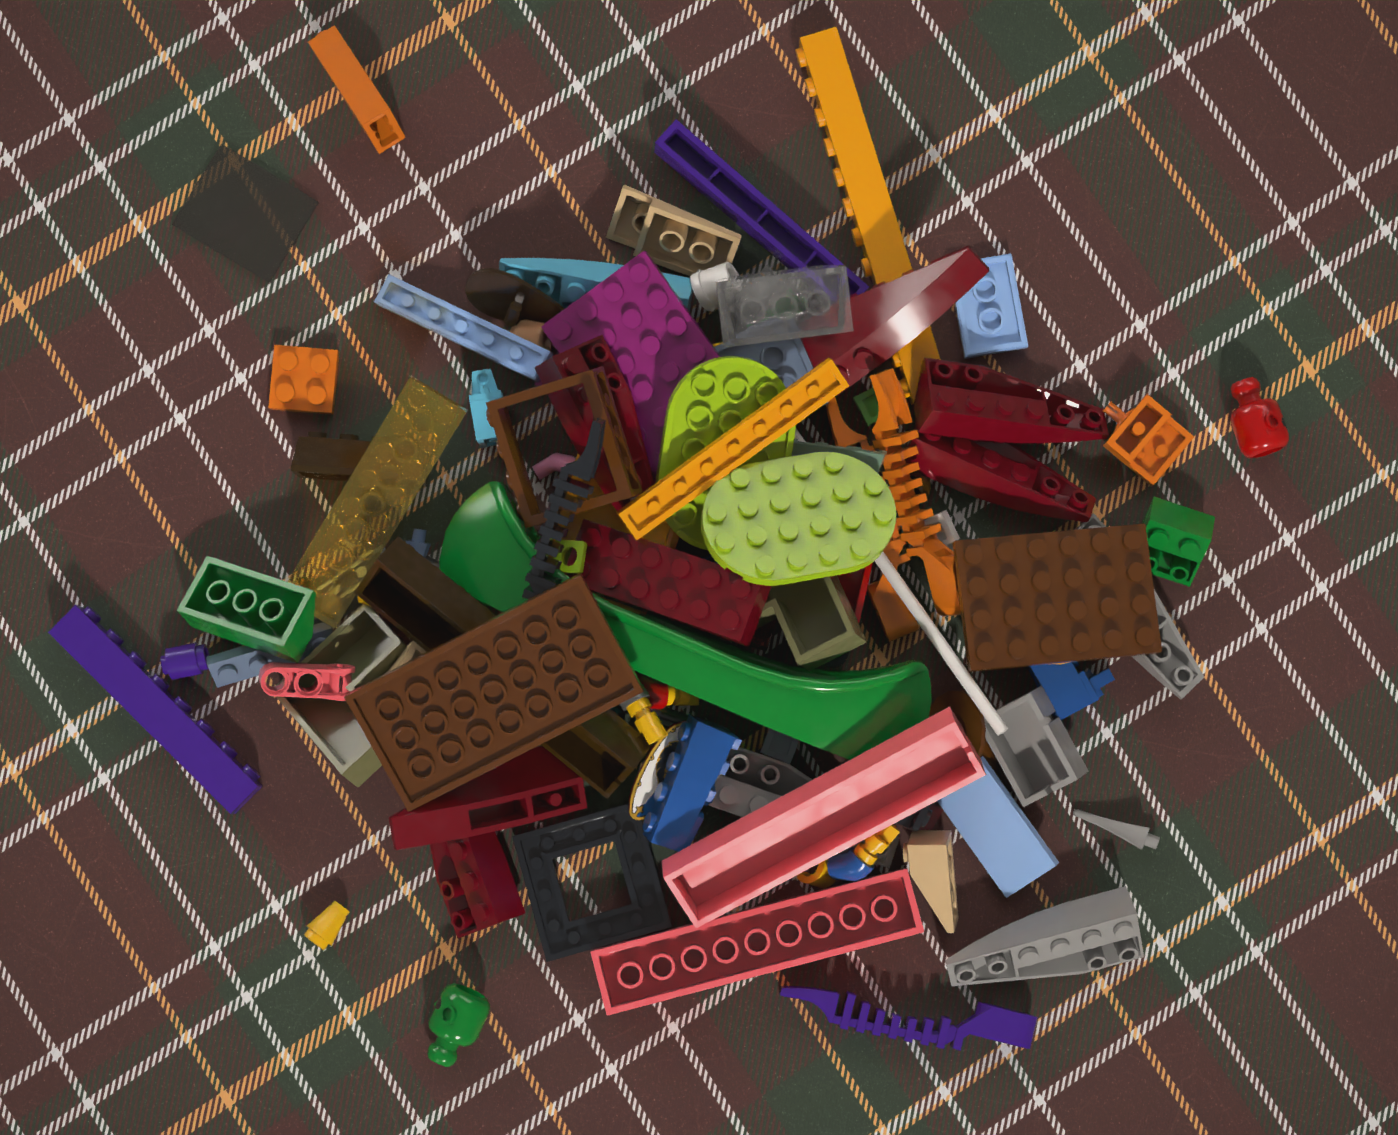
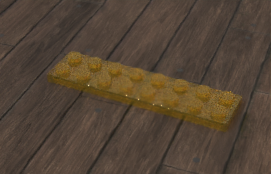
(376, 497)

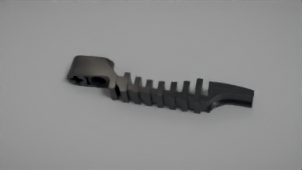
(584, 468)

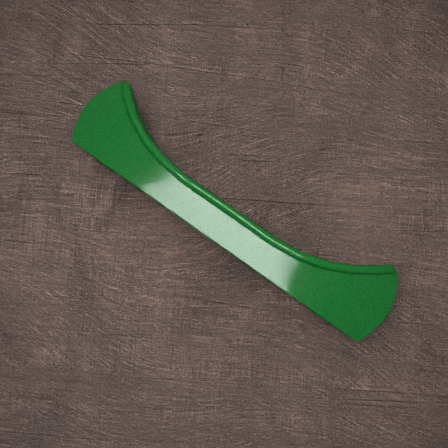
(833, 710)

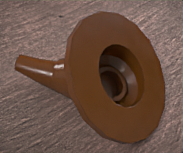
(970, 720)

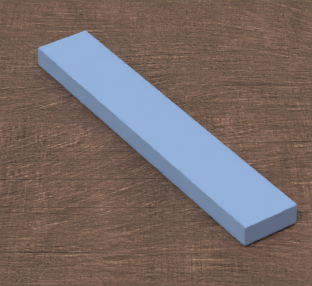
(461, 327)

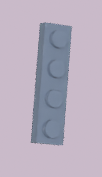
(246, 662)

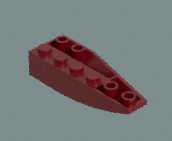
(996, 407)
(576, 413)
(1000, 476)
(508, 796)
(475, 883)

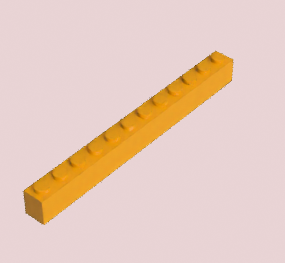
(862, 181)

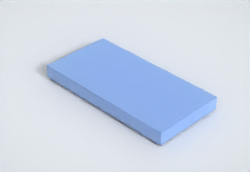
(998, 832)

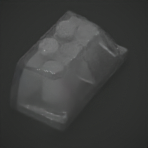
(784, 305)

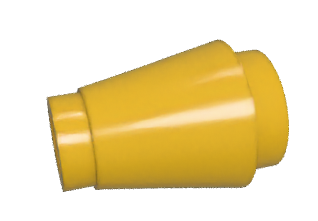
(326, 925)

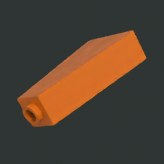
(356, 89)

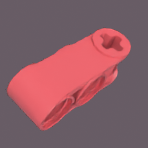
(326, 681)

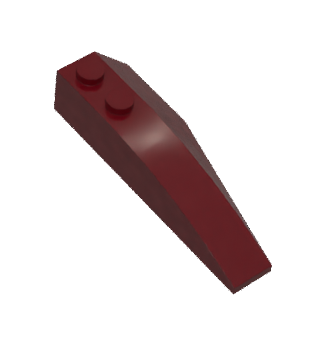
(896, 313)

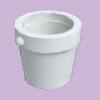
(704, 284)

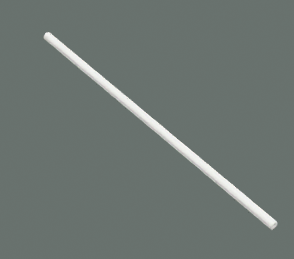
(937, 639)

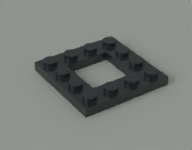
(566, 937)

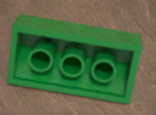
(250, 609)

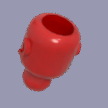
(1257, 421)

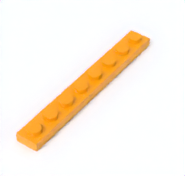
(732, 448)

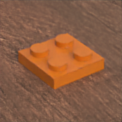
(303, 379)

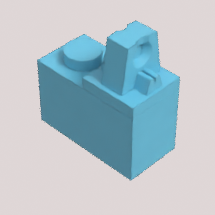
(483, 390)

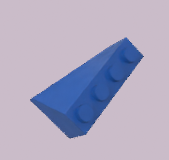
(689, 782)

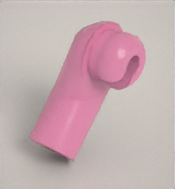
(552, 463)

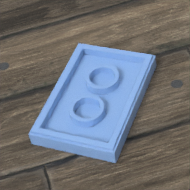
(991, 312)

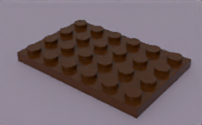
(1056, 597)

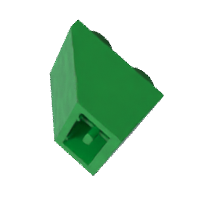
(1177, 539)

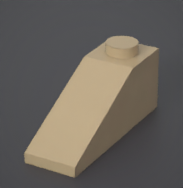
(934, 873)

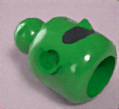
(456, 1022)

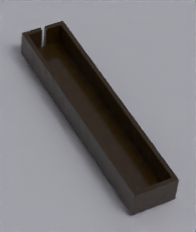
(436, 609)

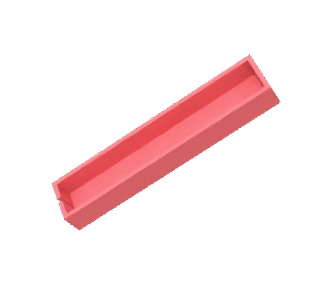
(822, 817)

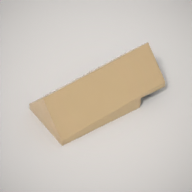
(670, 234)

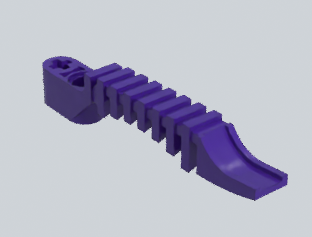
(987, 1022)

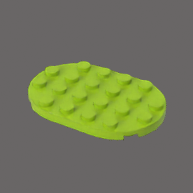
(704, 408)
(798, 518)

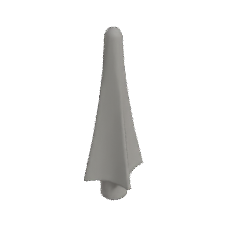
(1131, 833)

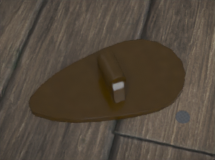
(509, 297)

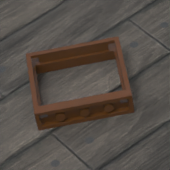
(614, 444)

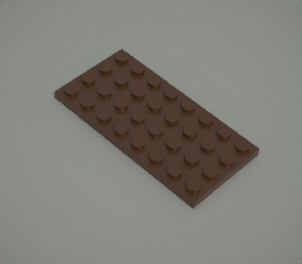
(494, 692)

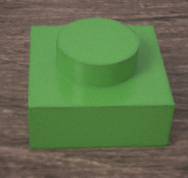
(867, 406)

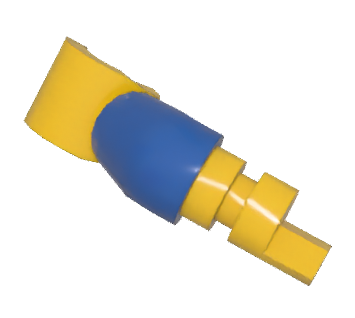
(854, 863)

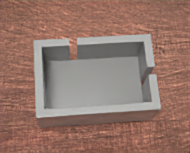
(1034, 748)

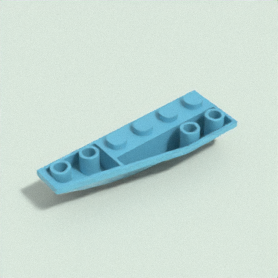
(570, 279)

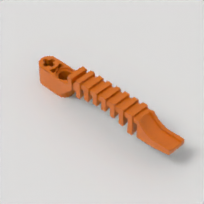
(936, 556)
(890, 609)

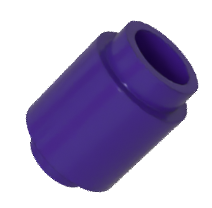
(185, 660)

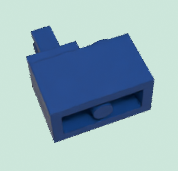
(1068, 688)

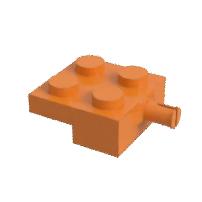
(1146, 438)

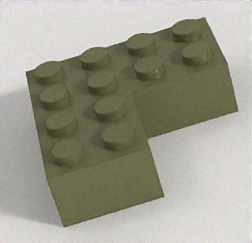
(814, 620)
(372, 648)

